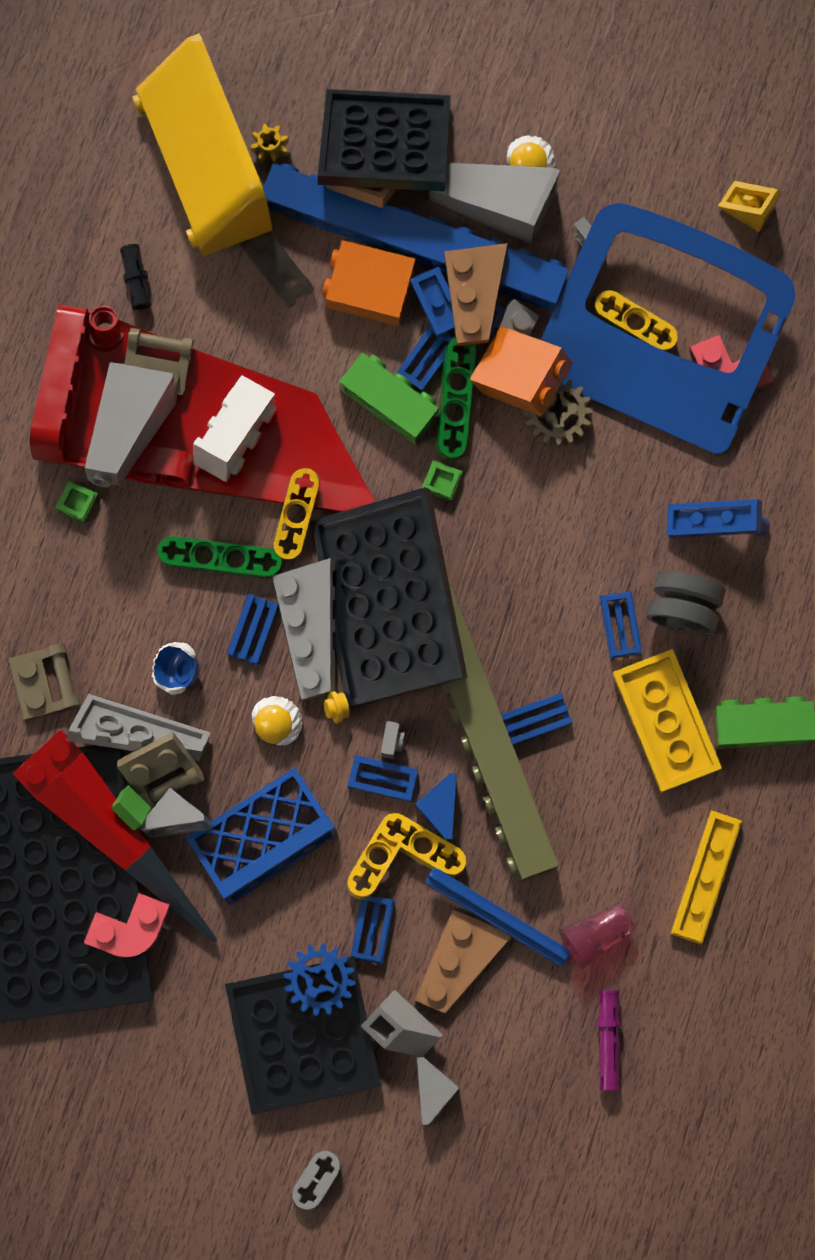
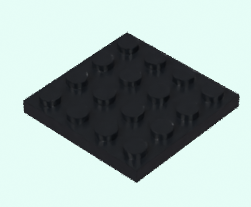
(384, 140)
(293, 1054)

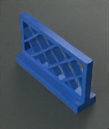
(276, 859)

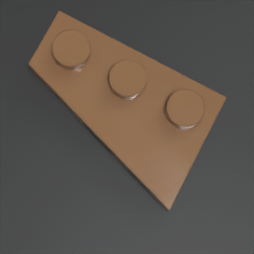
(473, 290)
(458, 959)

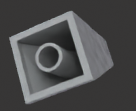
(500, 196)
(128, 417)

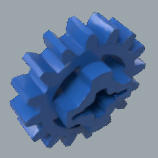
(327, 966)

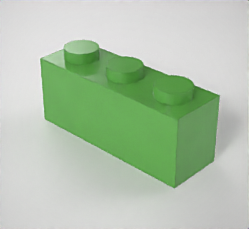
(389, 397)
(764, 723)

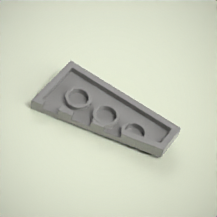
(307, 616)
(127, 728)

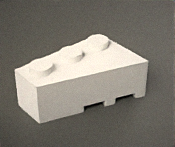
(234, 429)

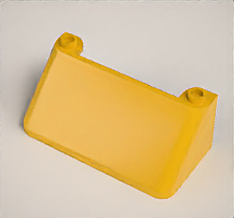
(203, 149)

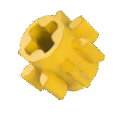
(266, 136)

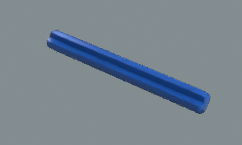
(497, 917)

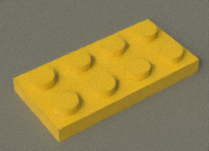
(666, 721)

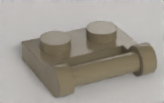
(179, 369)
(33, 683)
(156, 761)

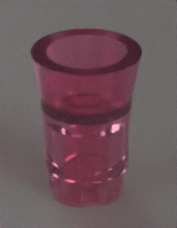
(596, 933)

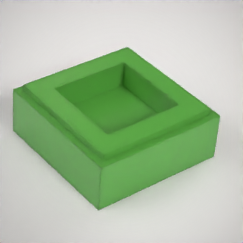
(442, 480)
(76, 502)
(131, 808)

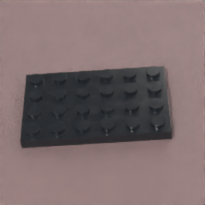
(390, 598)

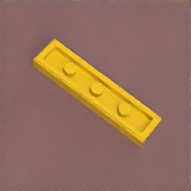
(706, 877)

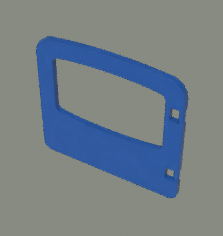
(647, 380)

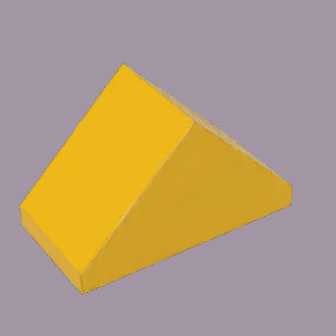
(750, 203)

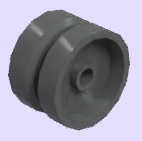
(686, 603)

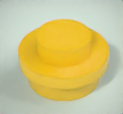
(336, 707)

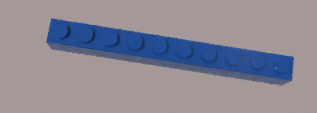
(407, 234)

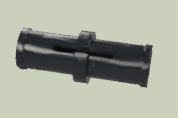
(135, 277)

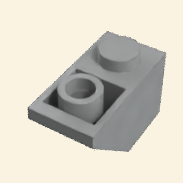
(401, 1027)

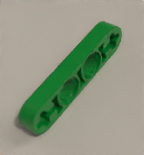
(453, 397)
(219, 561)

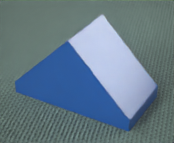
(438, 807)

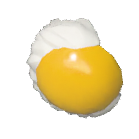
(531, 153)
(277, 720)

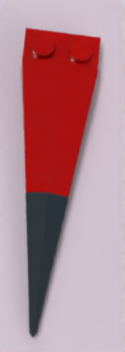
(75, 792)

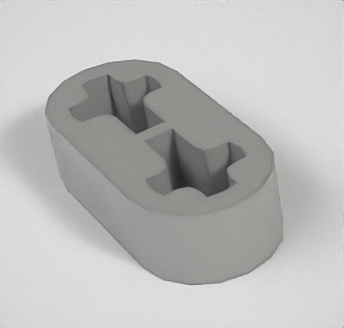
(309, 1175)

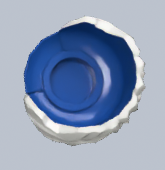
(175, 668)

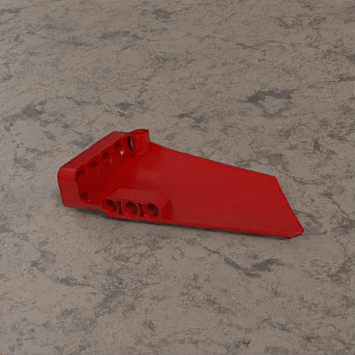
(294, 438)

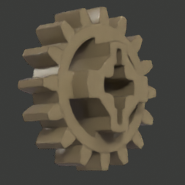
(570, 413)

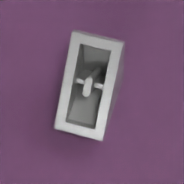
(174, 816)
(434, 1090)

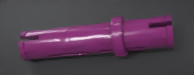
(609, 1040)

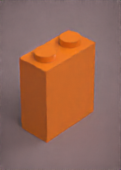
(369, 282)
(521, 371)

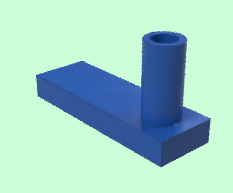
(716, 518)

